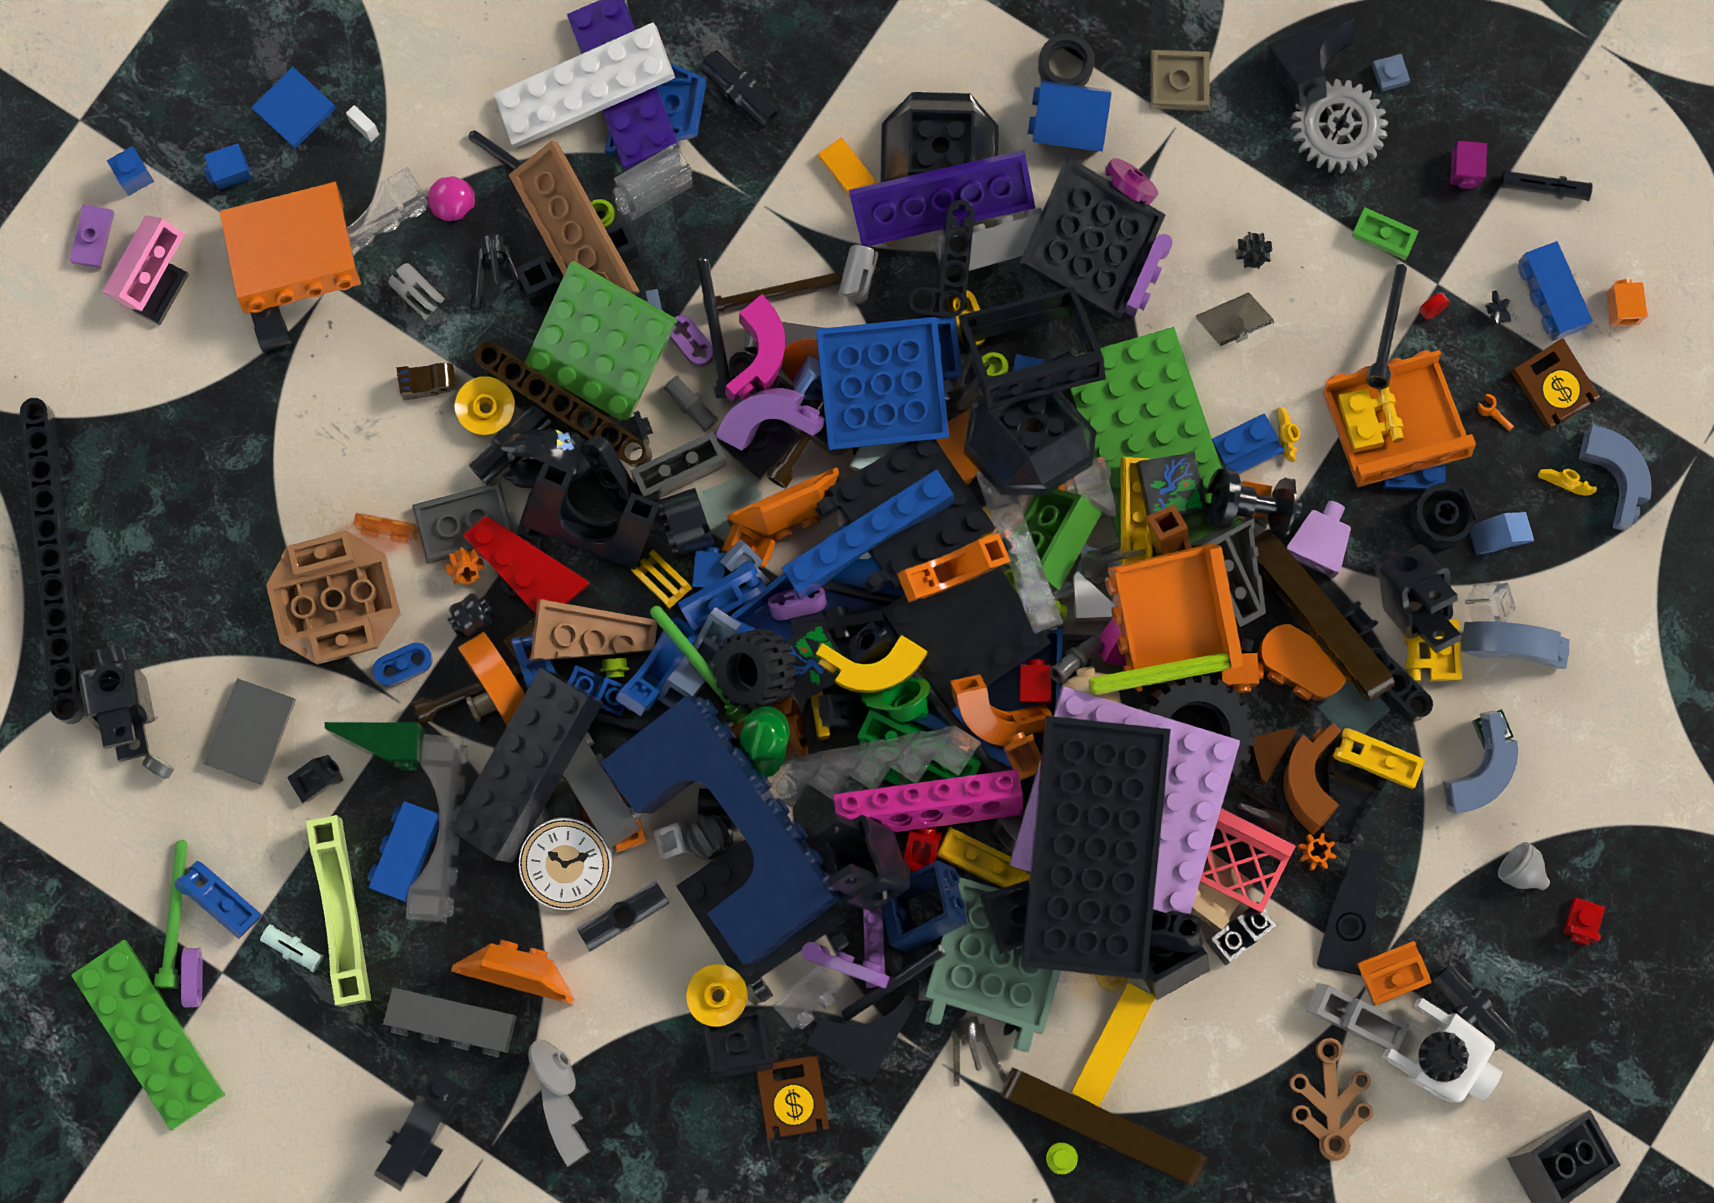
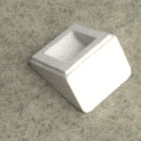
(672, 840)

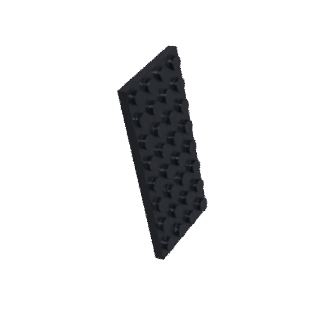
(1095, 847)

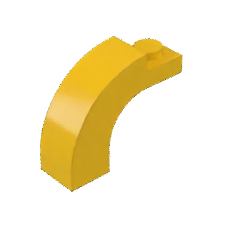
(875, 677)

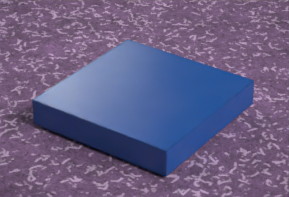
(293, 107)

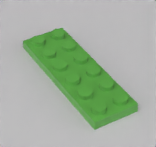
(148, 1035)

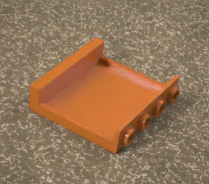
(289, 248)
(1428, 414)
(1174, 608)

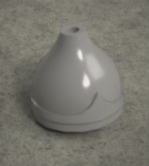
(1524, 868)

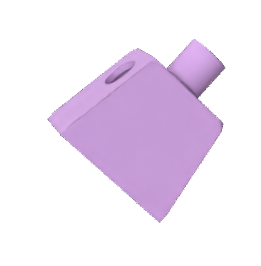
(1321, 540)

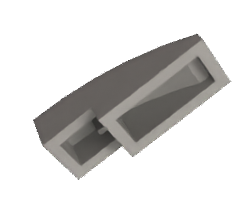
(1357, 1017)
(561, 1117)

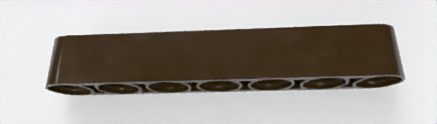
(553, 395)
(1321, 618)
(1103, 1127)

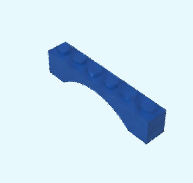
(837, 552)

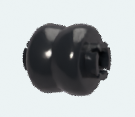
(470, 615)

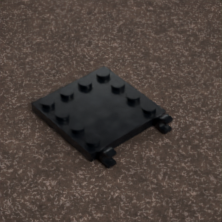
(926, 541)
(969, 630)
(723, 878)

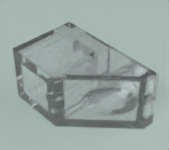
(1095, 487)

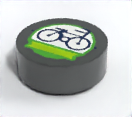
(158, 766)

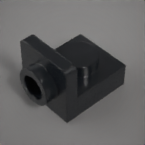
(636, 426)
(315, 777)

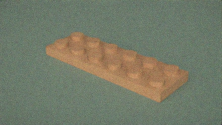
(567, 216)

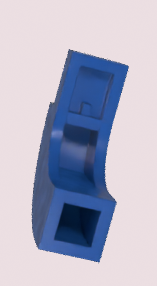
(645, 686)

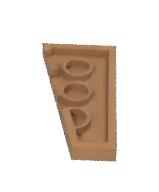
(585, 632)

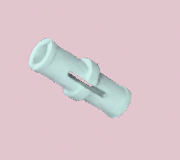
(273, 938)

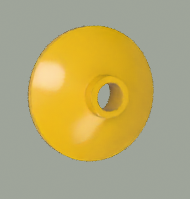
(480, 392)
(701, 995)

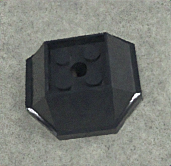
(931, 120)
(1025, 460)

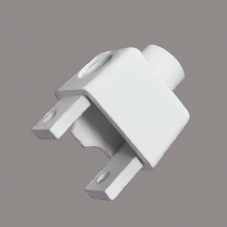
(1477, 1079)

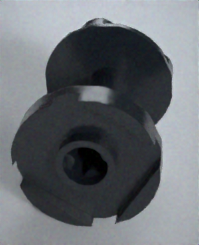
(1233, 499)

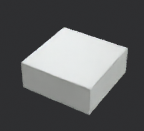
(362, 123)

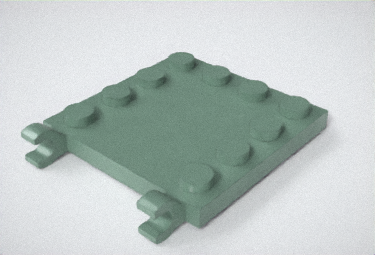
(988, 983)

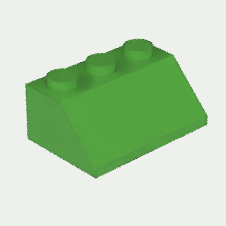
(1059, 530)

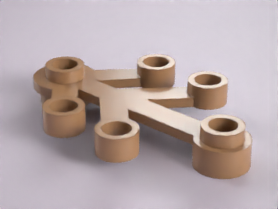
(1331, 1105)

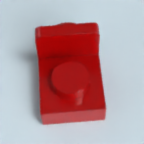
(922, 847)
(1584, 922)

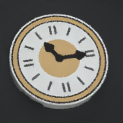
(565, 863)

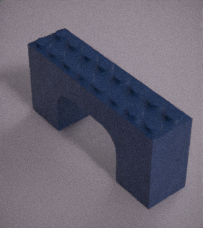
(787, 877)

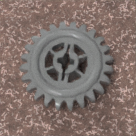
(1330, 150)

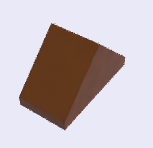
(1268, 752)

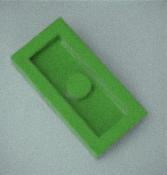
(1384, 233)

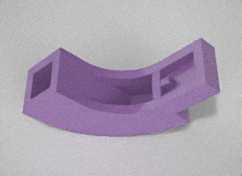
(777, 403)

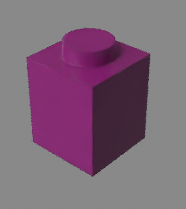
(1468, 164)

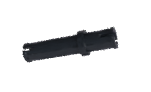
(1558, 187)

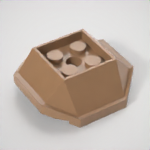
(325, 567)

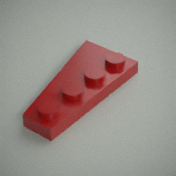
(524, 566)

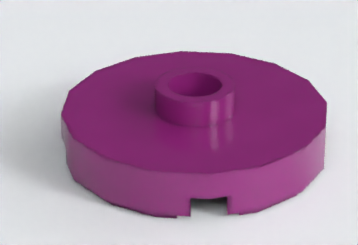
(1131, 181)

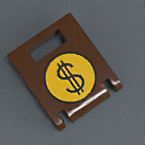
(1559, 388)
(794, 1101)

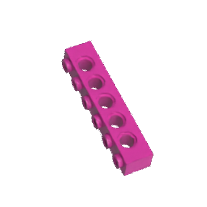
(936, 801)

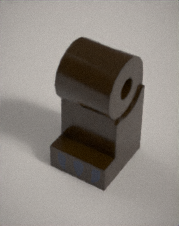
(426, 380)

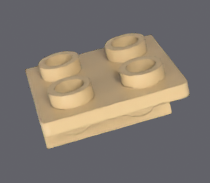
(1213, 906)

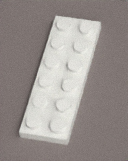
(584, 85)

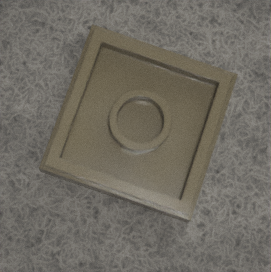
(1179, 80)

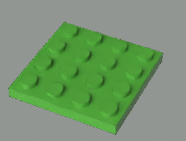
(600, 341)

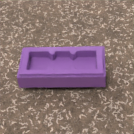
(92, 236)

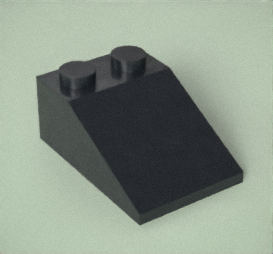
(1173, 969)
(1564, 1161)

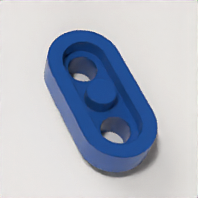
(402, 663)

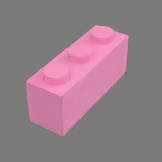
(143, 262)

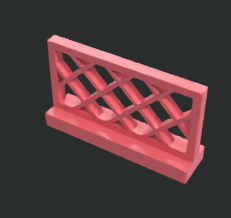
(1254, 837)

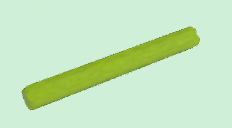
(1159, 673)

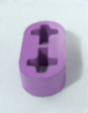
(696, 337)
(788, 604)
(191, 977)

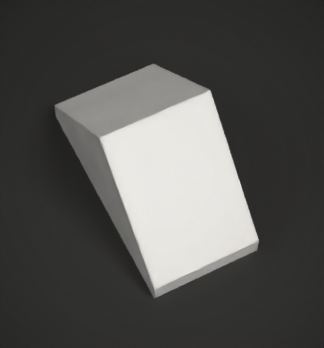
(1089, 602)

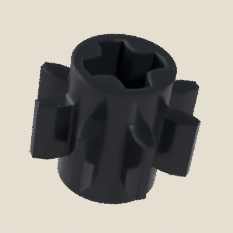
(1254, 250)

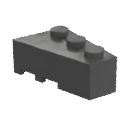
(1241, 568)

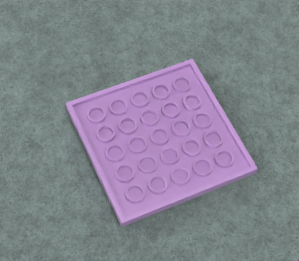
(1193, 795)

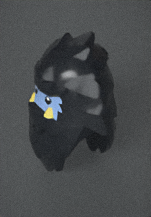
(542, 445)

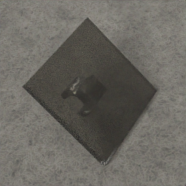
(1235, 319)

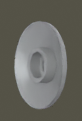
(552, 1067)

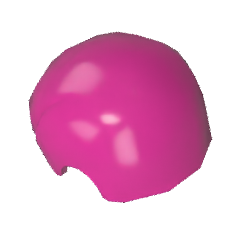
(450, 198)

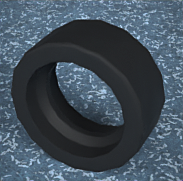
(1071, 42)

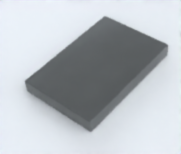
(448, 518)
(250, 731)

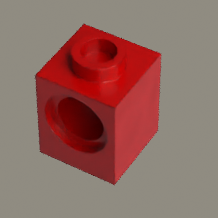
(1034, 683)

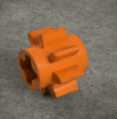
(464, 566)
(1319, 842)

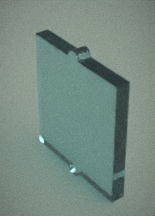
(729, 498)
(1352, 711)

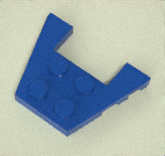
(683, 104)

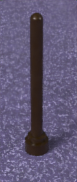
(777, 291)
(782, 471)
(427, 708)

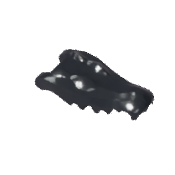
(1353, 791)

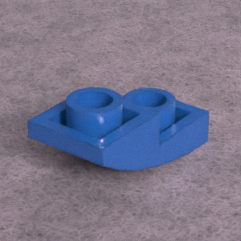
(599, 687)

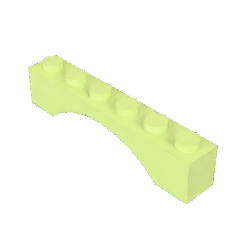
(341, 918)

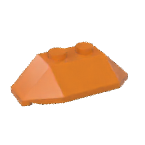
(787, 509)
(516, 970)

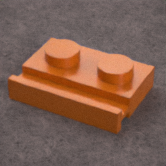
(1394, 973)

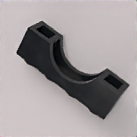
(542, 276)

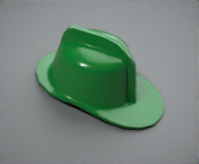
(902, 702)
(765, 739)

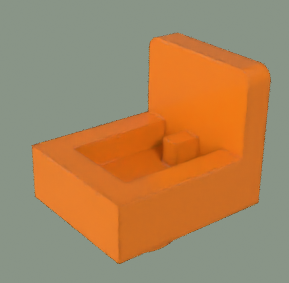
(761, 546)
(1023, 754)

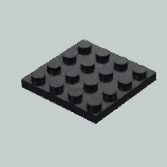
(1092, 239)

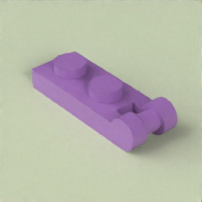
(1148, 274)
(844, 963)

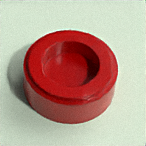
(1434, 306)

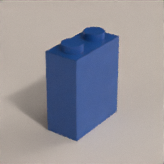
(1070, 115)

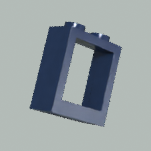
(898, 916)

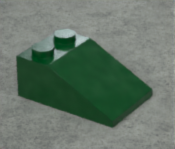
(391, 742)

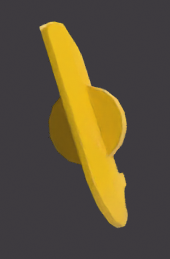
(1288, 434)
(1568, 480)

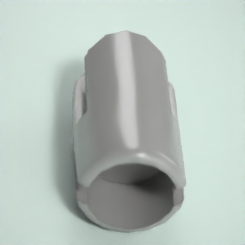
(858, 273)
(409, 285)

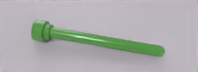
(735, 714)
(168, 975)

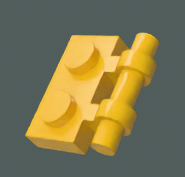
(1361, 420)
(1442, 665)

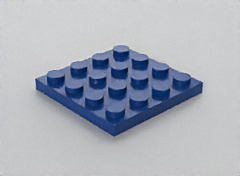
(882, 383)

